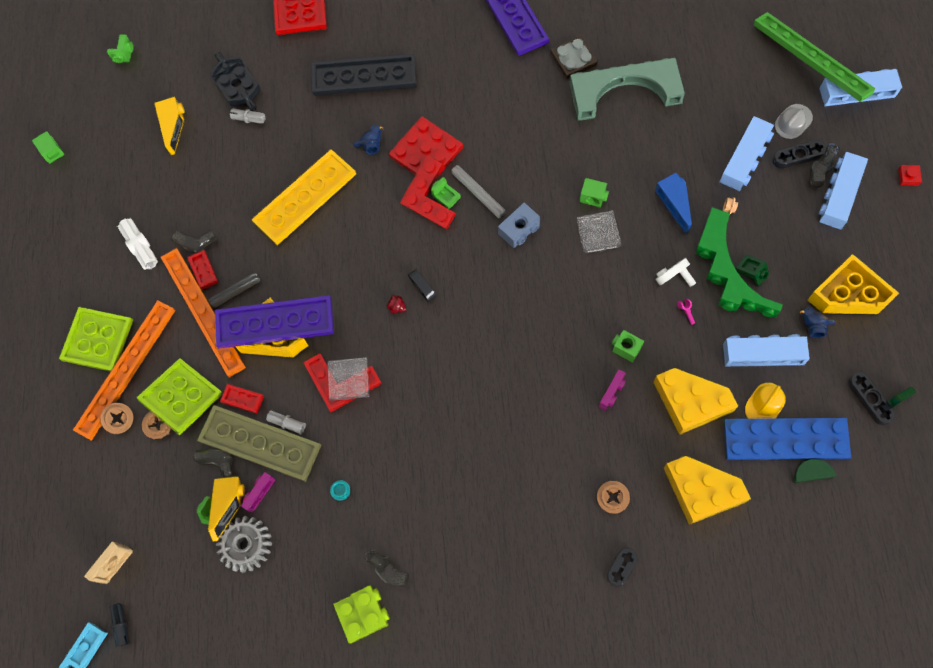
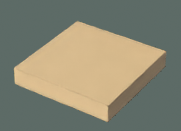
(108, 563)

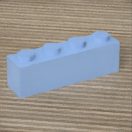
(885, 83)
(746, 153)
(843, 190)
(765, 351)

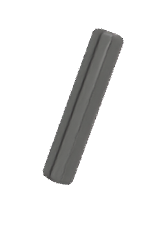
(234, 290)

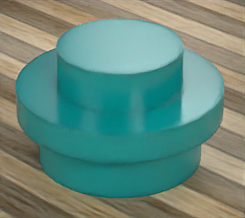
(340, 490)

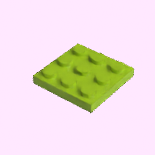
(96, 339)
(179, 396)

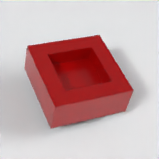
(910, 175)

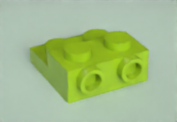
(361, 614)

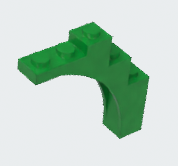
(722, 271)

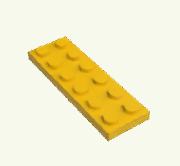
(304, 197)

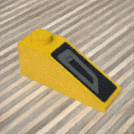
(170, 121)
(225, 503)

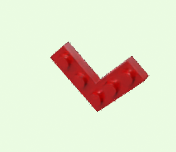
(416, 198)
(319, 373)

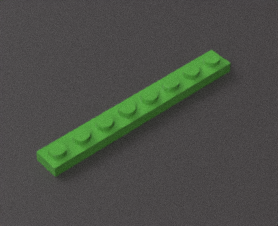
(814, 57)

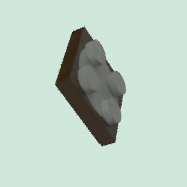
(573, 56)

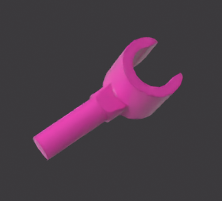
(688, 304)

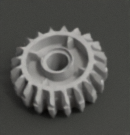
(257, 544)

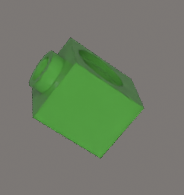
(48, 147)
(594, 192)
(631, 353)

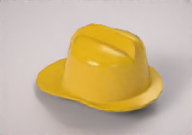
(765, 402)

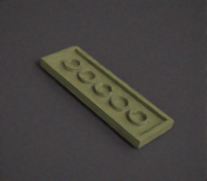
(259, 443)

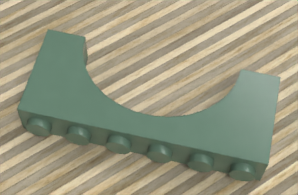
(658, 76)

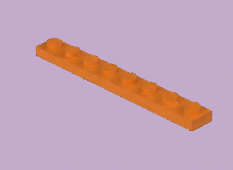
(201, 310)
(124, 369)

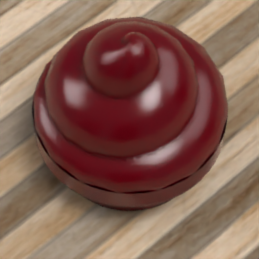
(396, 304)

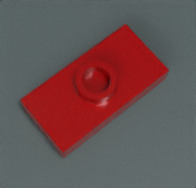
(202, 269)
(242, 398)

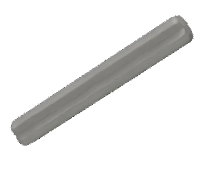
(478, 191)

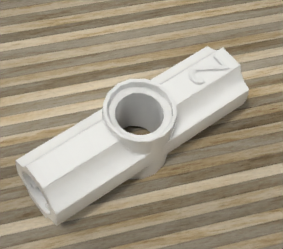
(137, 244)

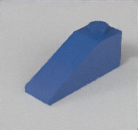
(675, 197)

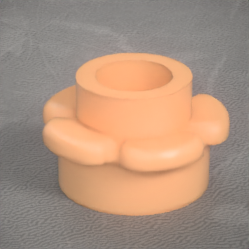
(730, 205)

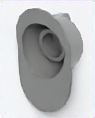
(793, 121)

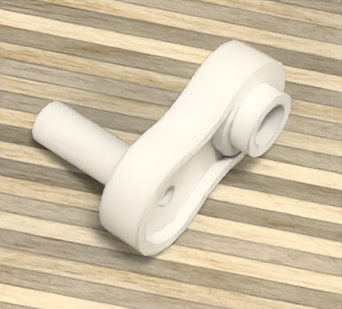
(664, 275)

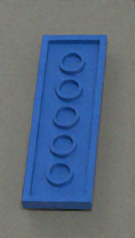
(786, 439)

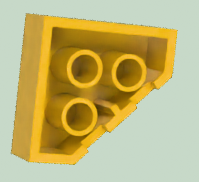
(853, 290)
(283, 348)
(692, 399)
(704, 489)

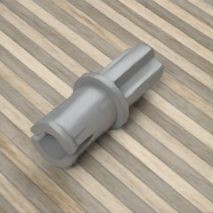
(247, 116)
(286, 422)

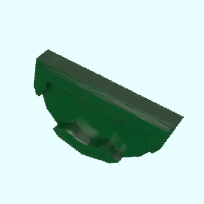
(897, 399)
(813, 470)

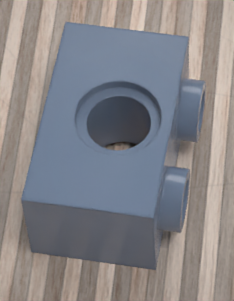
(521, 216)

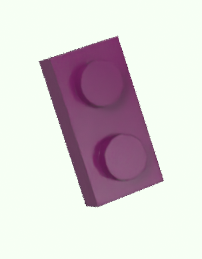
(616, 384)
(253, 498)

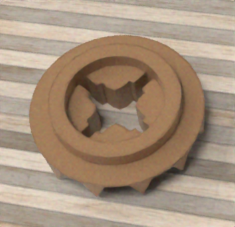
(116, 408)
(153, 432)
(613, 487)

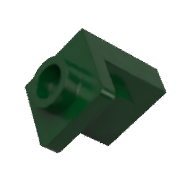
(753, 268)

